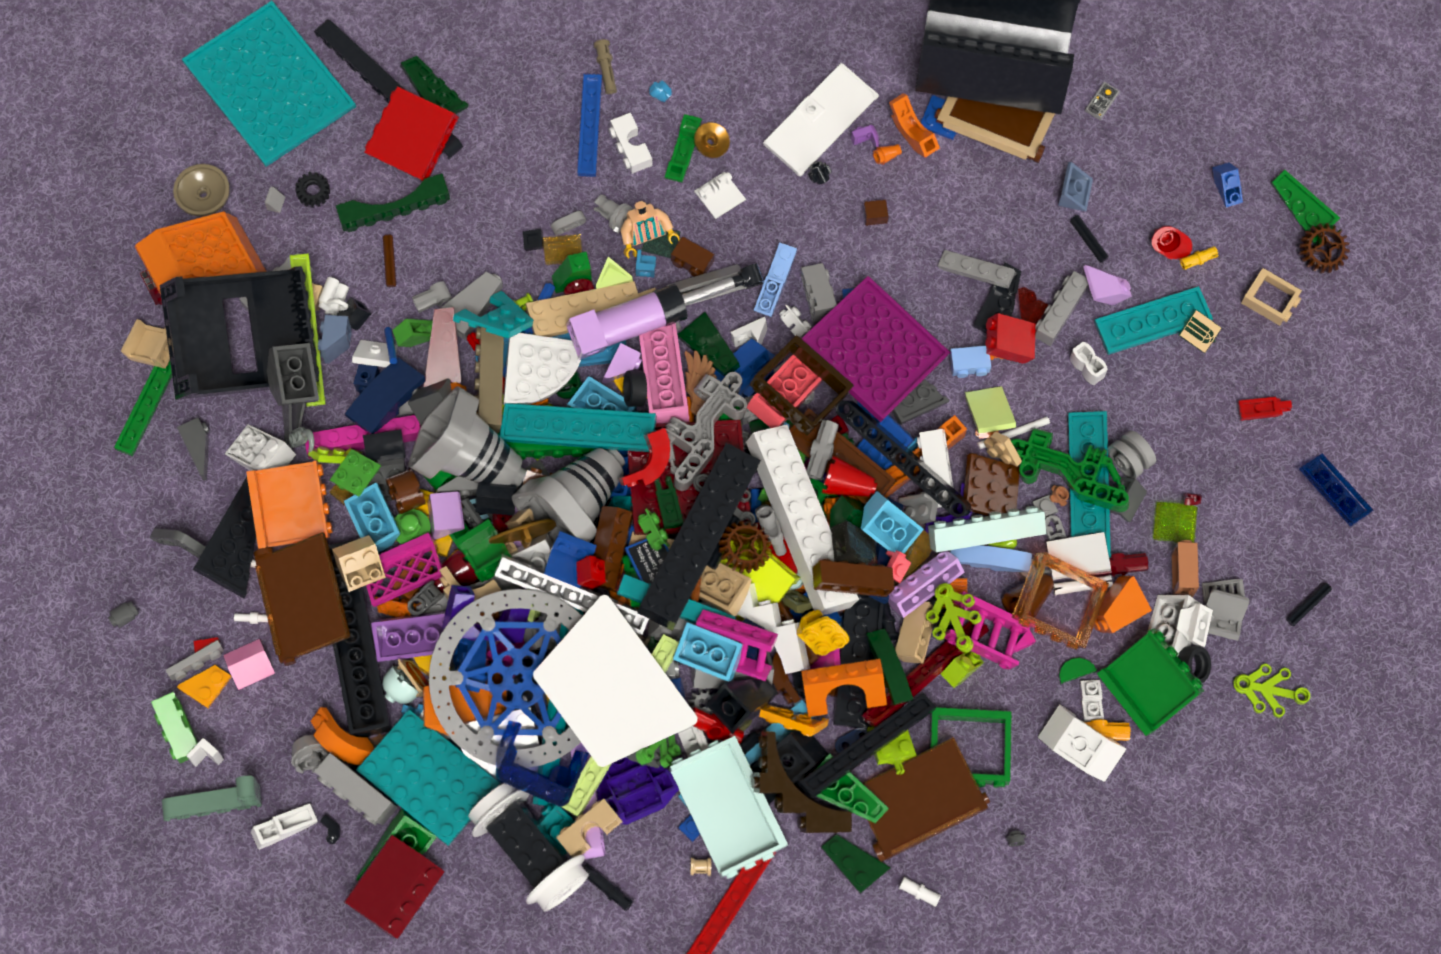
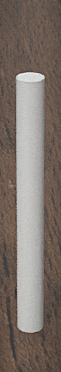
(1020, 430)

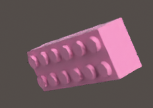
(664, 374)

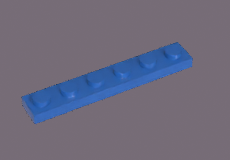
(589, 125)

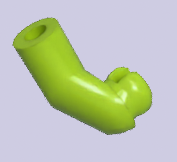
(1010, 544)

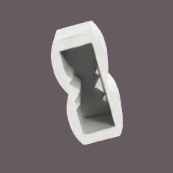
(1092, 366)

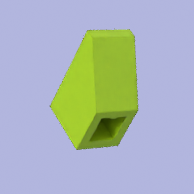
(962, 668)

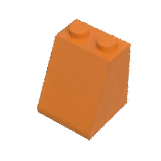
(1121, 605)

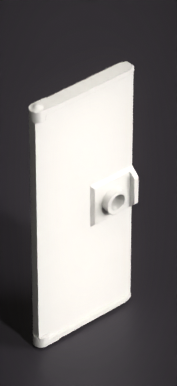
(820, 119)

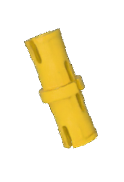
(1199, 257)

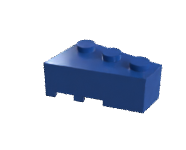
(478, 660)

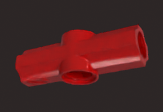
(714, 727)

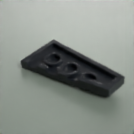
(999, 300)

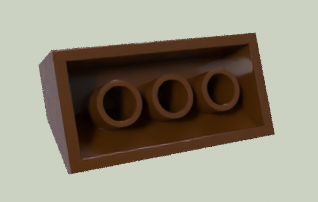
(611, 541)

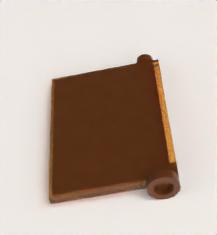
(301, 598)
(925, 799)

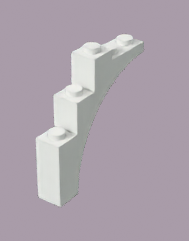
(788, 644)

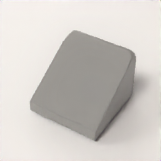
(274, 200)

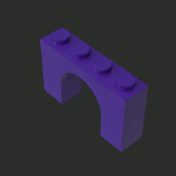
(463, 595)

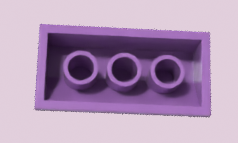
(407, 636)

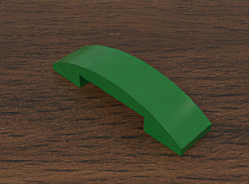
(683, 149)

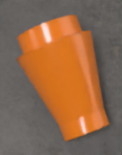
(886, 153)

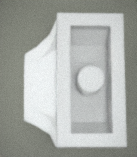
(1195, 623)

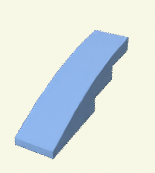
(994, 557)

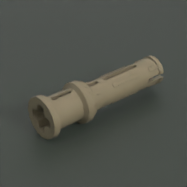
(604, 59)

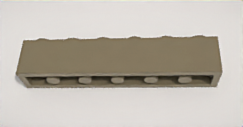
(490, 377)

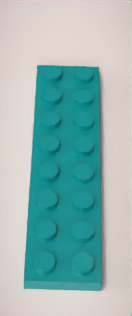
(576, 427)
(1087, 430)

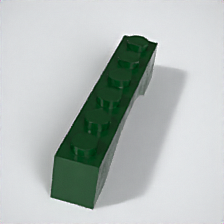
(356, 214)

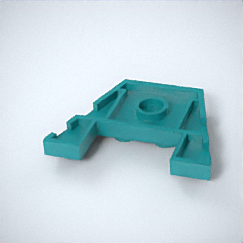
(504, 321)

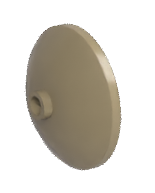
(199, 180)

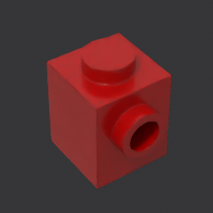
(591, 572)

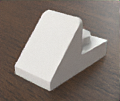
(754, 330)

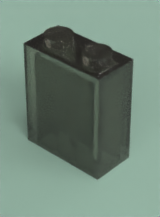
(853, 544)

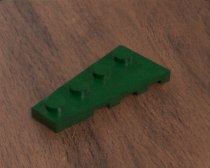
(431, 87)
(706, 340)

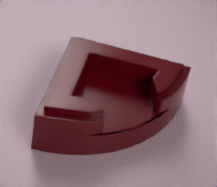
(1189, 499)

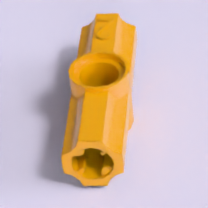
(1116, 731)

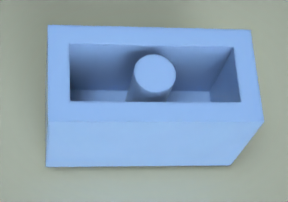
(969, 361)

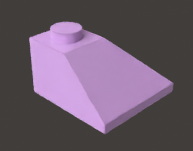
(1107, 286)
(623, 360)

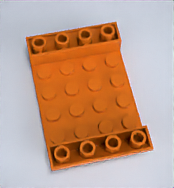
(199, 249)

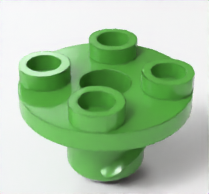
(412, 525)

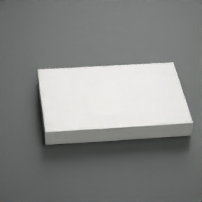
(1083, 552)

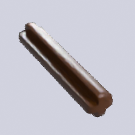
(389, 260)

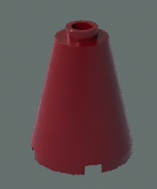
(459, 568)

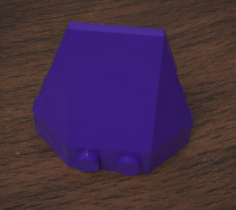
(636, 789)

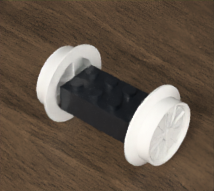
(528, 846)

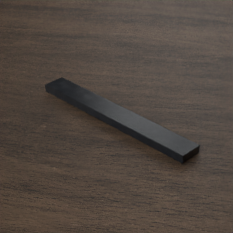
(867, 745)

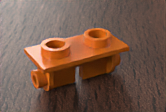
(395, 608)

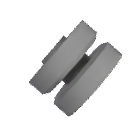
(1132, 454)

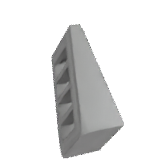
(1222, 584)

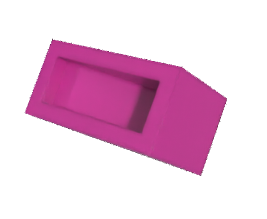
(1025, 641)

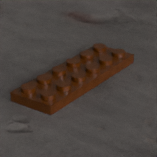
(846, 451)

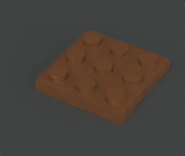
(990, 485)

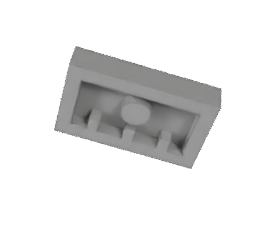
(920, 507)

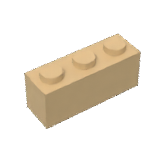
(915, 635)

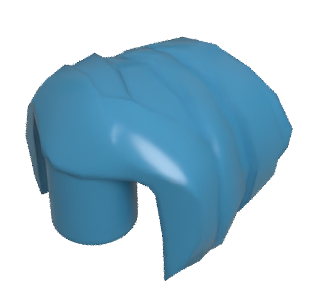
(660, 91)

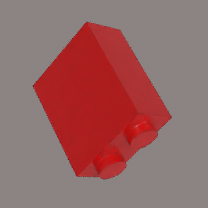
(1010, 338)

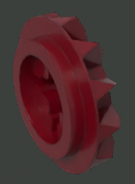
(578, 286)

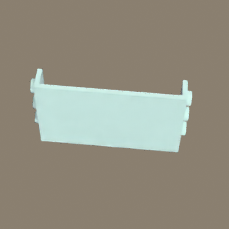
(725, 809)

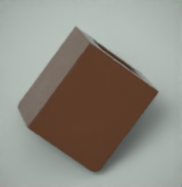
(876, 212)

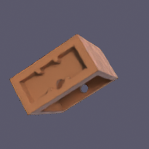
(1185, 568)

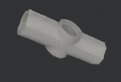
(822, 449)

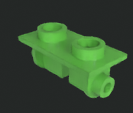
(650, 523)

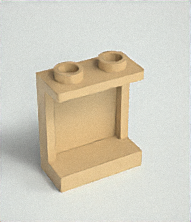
(147, 345)

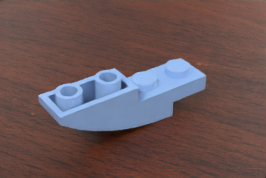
(775, 280)

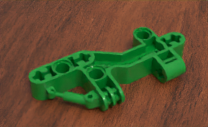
(1040, 457)

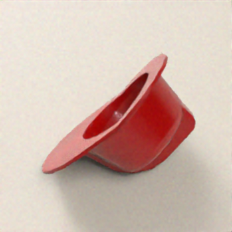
(1171, 242)

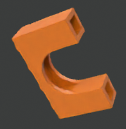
(821, 681)

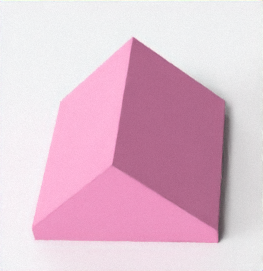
(248, 664)

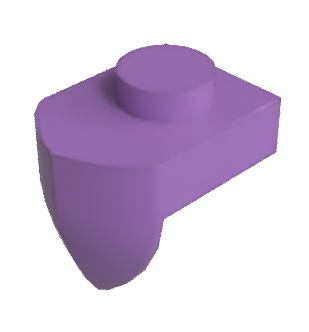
(863, 134)

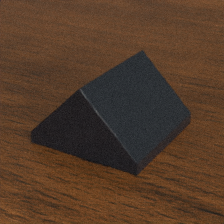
(384, 446)

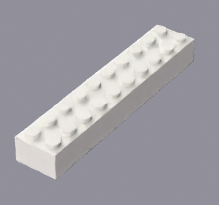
(797, 511)

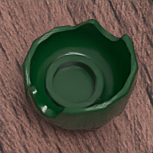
(574, 383)

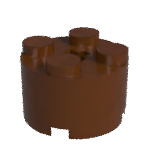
(405, 491)

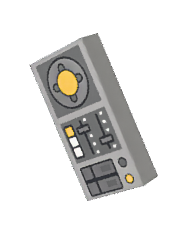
(1102, 101)

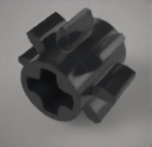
(819, 172)

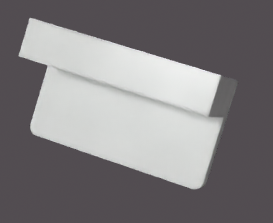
(202, 750)

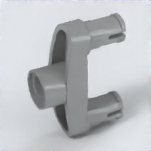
(771, 526)

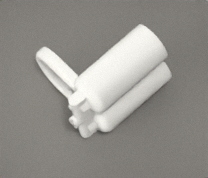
(333, 296)

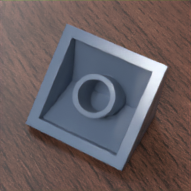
(1075, 188)

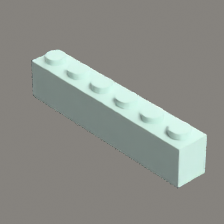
(987, 529)

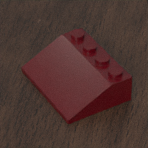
(394, 887)

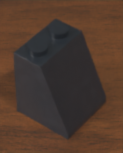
(741, 701)

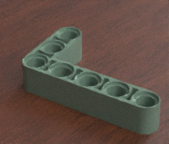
(240, 797)

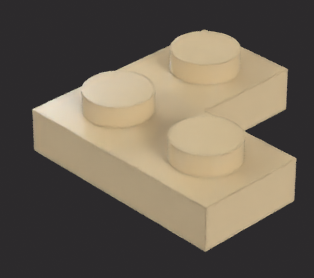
(1002, 447)

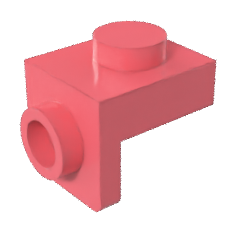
(899, 564)

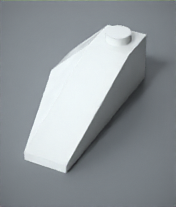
(537, 553)

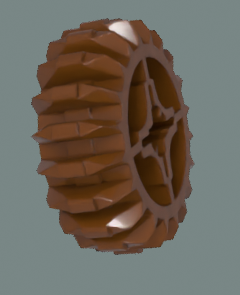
(1323, 240)
(750, 552)

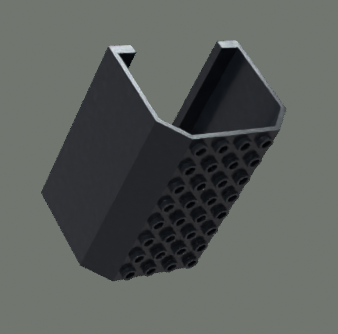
(999, 51)

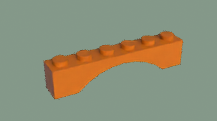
(954, 433)

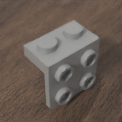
(1226, 613)

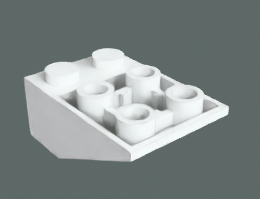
(259, 450)

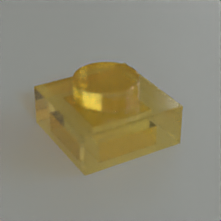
(340, 495)

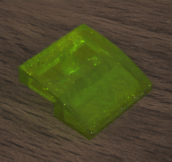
(1175, 522)

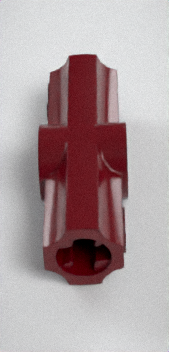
(1125, 564)

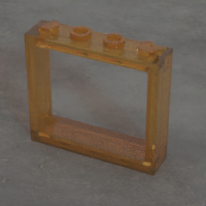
(1030, 588)

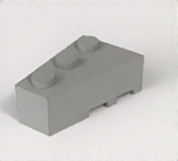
(818, 291)

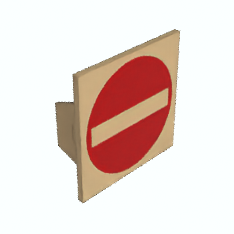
(414, 675)

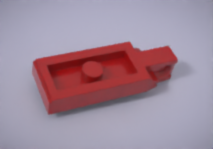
(1262, 408)

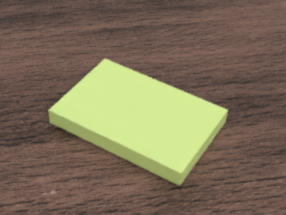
(990, 410)

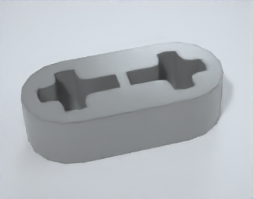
(568, 223)

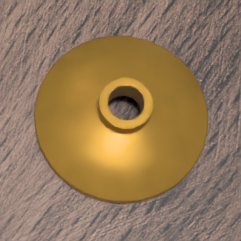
(717, 135)

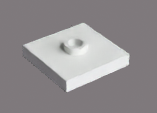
(372, 353)

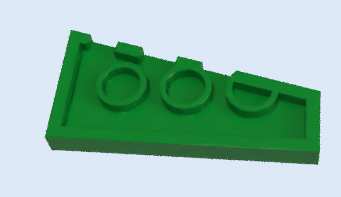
(1303, 204)

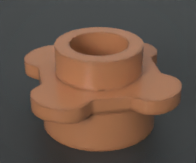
(1059, 495)

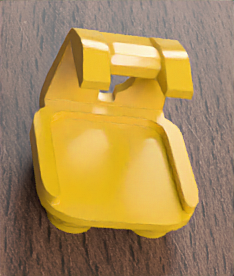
(821, 633)

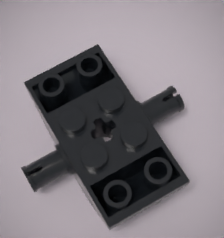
(803, 754)

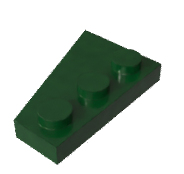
(854, 863)

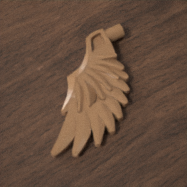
(697, 370)

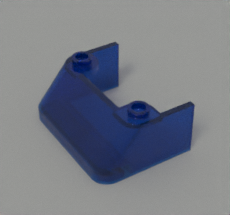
(553, 789)

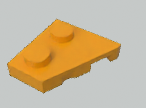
(205, 685)

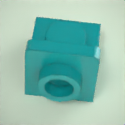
(621, 501)

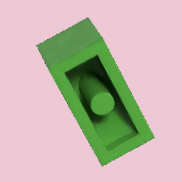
(412, 332)

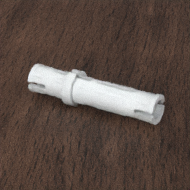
(1075, 586)

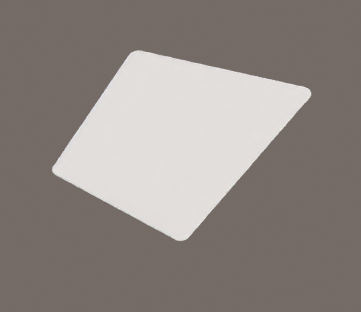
(611, 687)

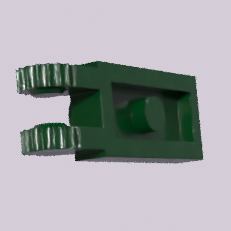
(668, 504)

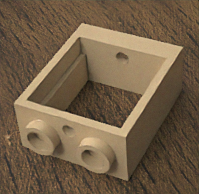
(1262, 308)

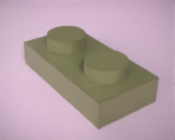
(797, 601)

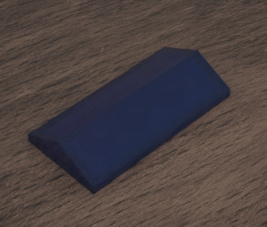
(1334, 491)

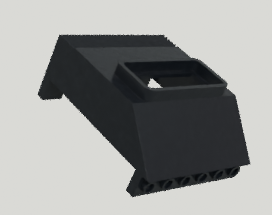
(199, 332)

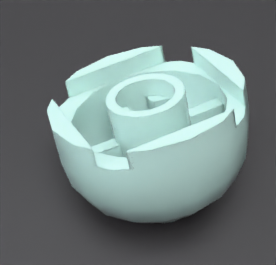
(398, 687)

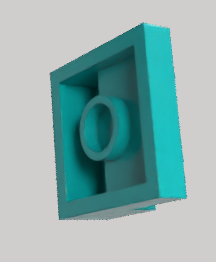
(553, 821)

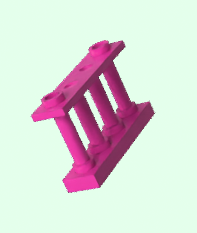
(1000, 619)
(747, 636)

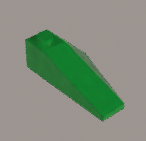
(853, 796)

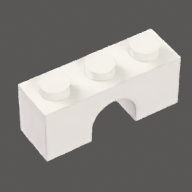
(623, 130)

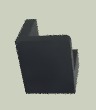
(356, 312)

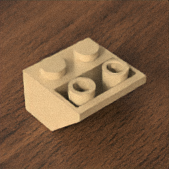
(359, 563)

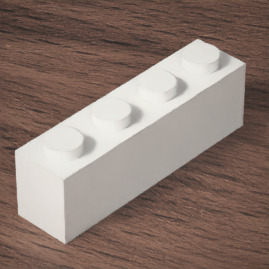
(936, 456)

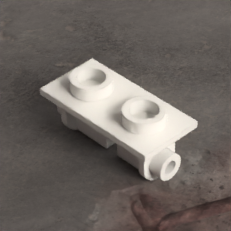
(792, 317)

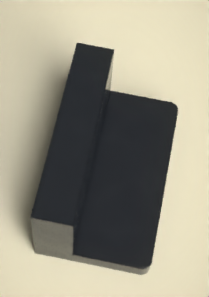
(495, 498)

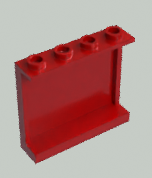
(411, 134)

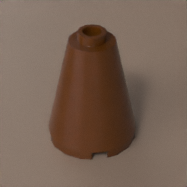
(1044, 589)

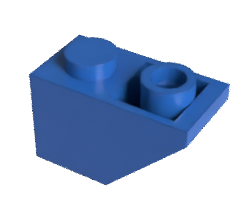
(1228, 183)

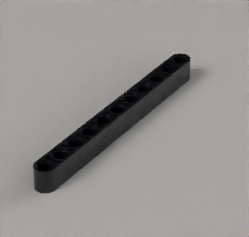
(368, 69)

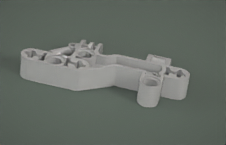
(718, 400)

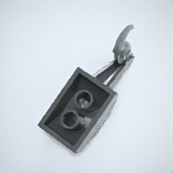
(293, 382)

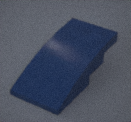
(384, 396)

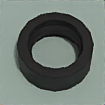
(635, 388)
(1202, 658)

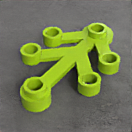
(952, 615)
(1268, 690)

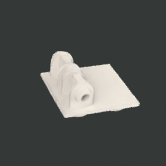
(720, 195)

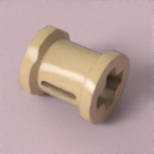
(701, 866)

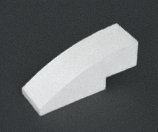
(283, 826)

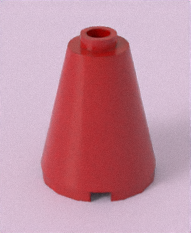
(847, 480)

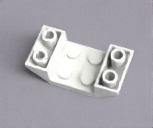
(1081, 744)

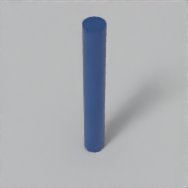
(390, 345)

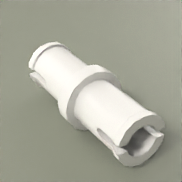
(919, 891)

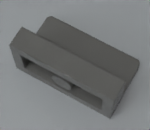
(1136, 495)

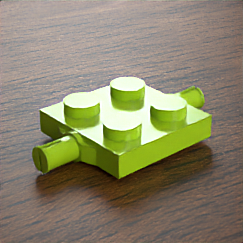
(896, 752)

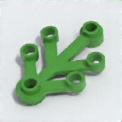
(646, 754)

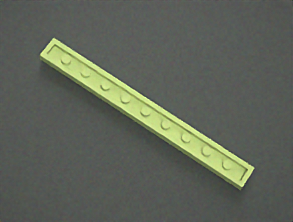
(592, 772)

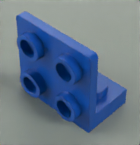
(564, 555)

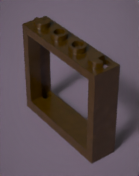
(818, 366)

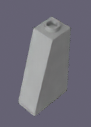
(474, 299)

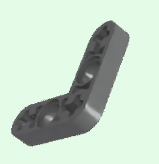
(179, 539)

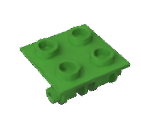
(355, 473)

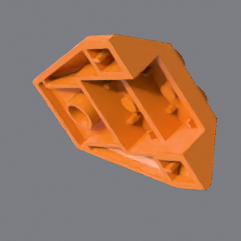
(481, 700)

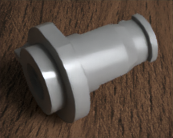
(612, 211)

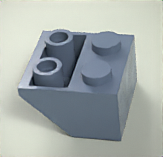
(335, 337)

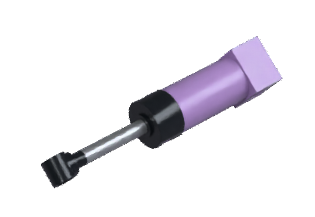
(663, 307)

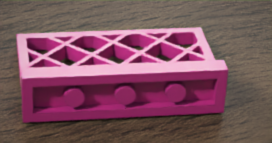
(397, 558)

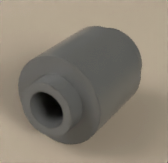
(122, 614)

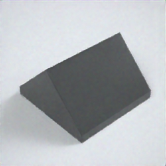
(428, 398)

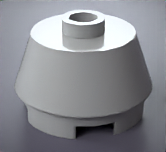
(307, 754)

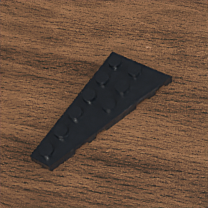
(231, 547)

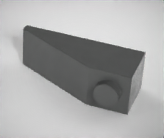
(197, 443)

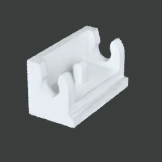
(692, 740)

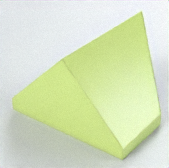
(612, 275)

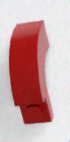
(659, 454)

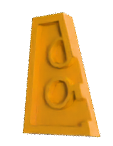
(790, 721)

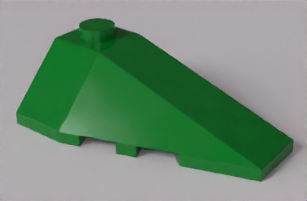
(406, 830)

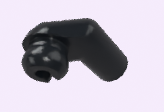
(333, 829)

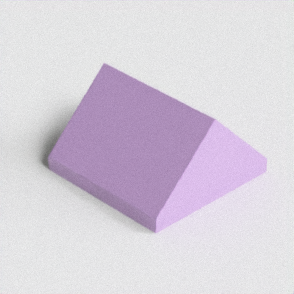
(445, 514)

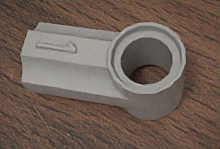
(434, 296)

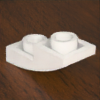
(1091, 700)

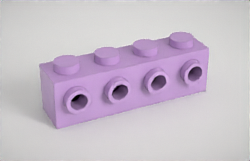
(923, 583)

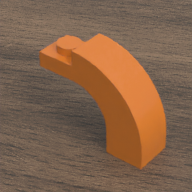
(909, 126)
(337, 741)

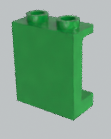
(479, 552)

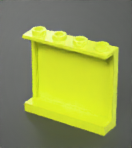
(771, 580)

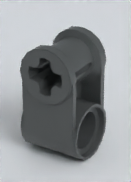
(428, 596)

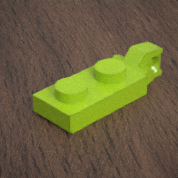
(325, 455)

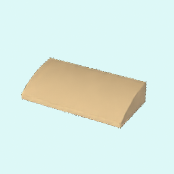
(724, 588)

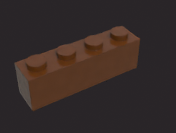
(853, 578)

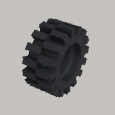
(312, 180)

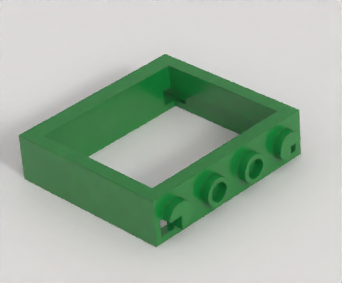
(978, 716)

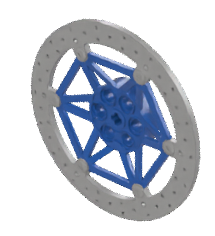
(459, 677)

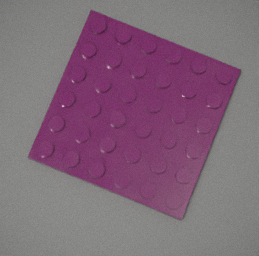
(876, 347)

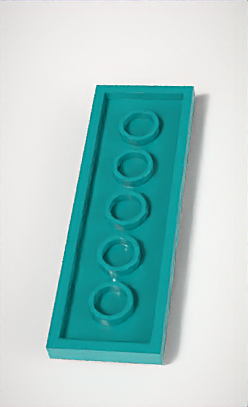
(1150, 320)

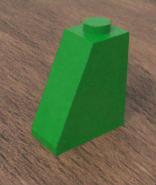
(571, 269)

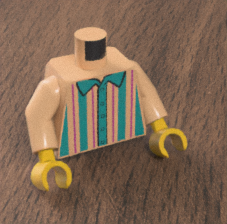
(644, 225)

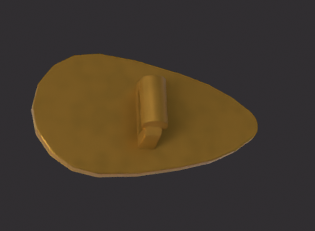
(525, 532)

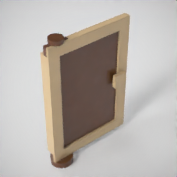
(1000, 126)

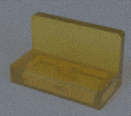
(559, 247)

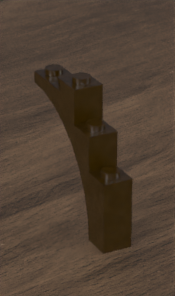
(789, 799)

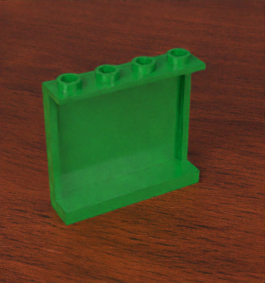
(1151, 682)

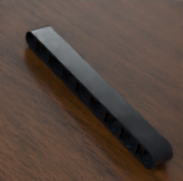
(911, 459)

